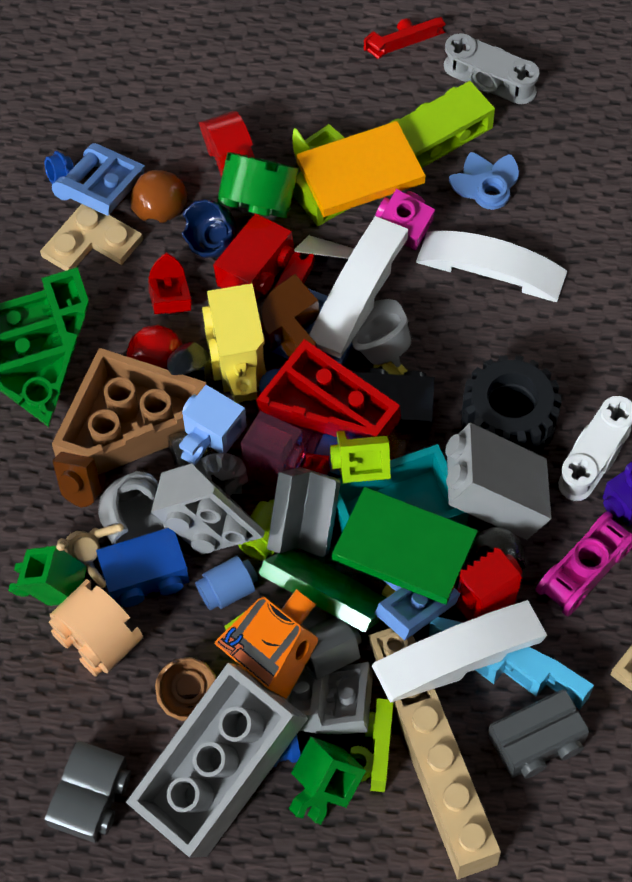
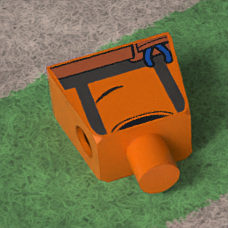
(272, 641)

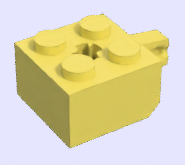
(235, 340)

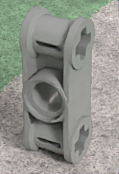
(491, 68)

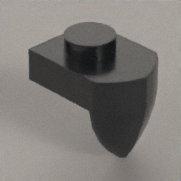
(191, 361)

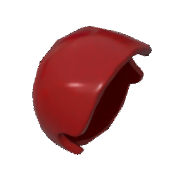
(153, 345)

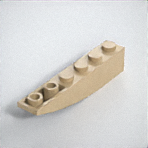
(442, 772)

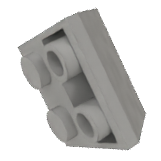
(202, 511)

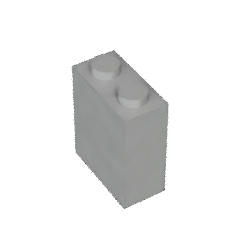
(498, 481)

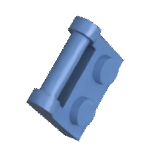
(106, 185)

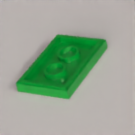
(404, 545)
(325, 587)

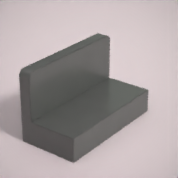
(303, 511)

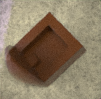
(78, 478)

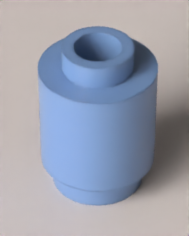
(227, 583)

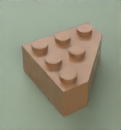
(124, 411)

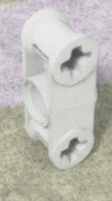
(596, 448)

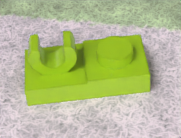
(380, 729)

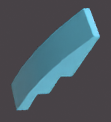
(530, 669)

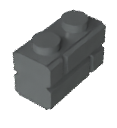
(539, 734)

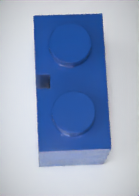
(143, 567)

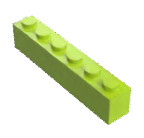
(431, 133)

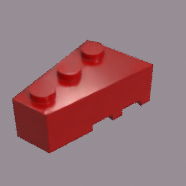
(327, 397)

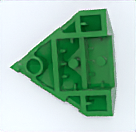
(39, 342)

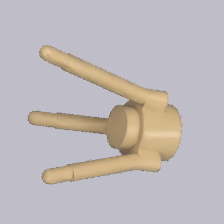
(84, 546)

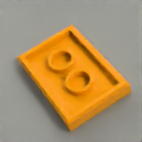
(360, 168)

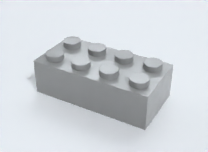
(216, 761)

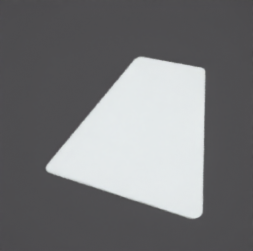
(319, 246)

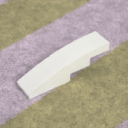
(357, 286)
(458, 650)

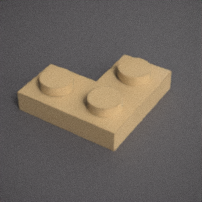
(90, 230)

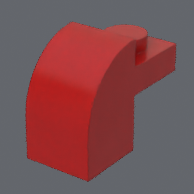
(225, 135)

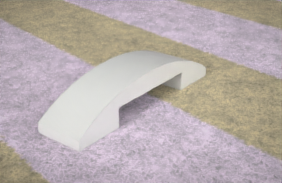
(494, 260)

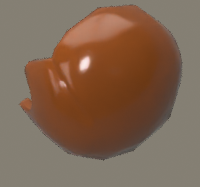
(158, 196)

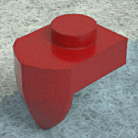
(168, 286)

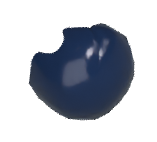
(211, 221)

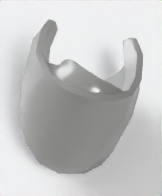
(130, 503)

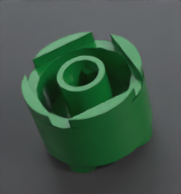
(257, 185)

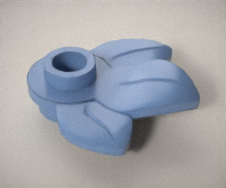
(482, 176)

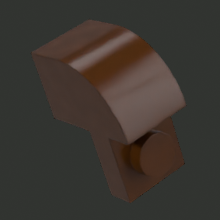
(287, 313)

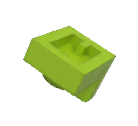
(361, 458)

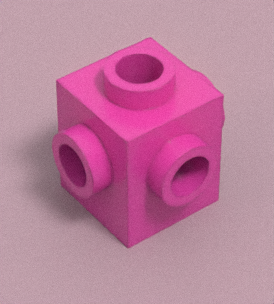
(409, 212)

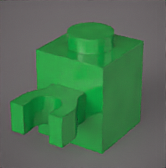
(48, 575)
(327, 776)

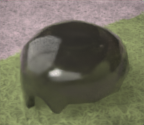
(499, 538)

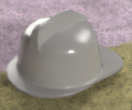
(384, 333)

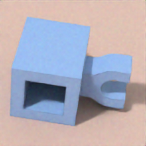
(210, 422)

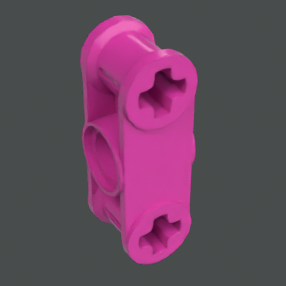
(570, 580)

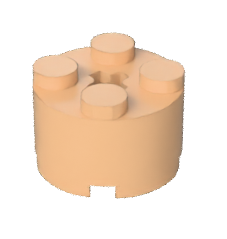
(95, 627)

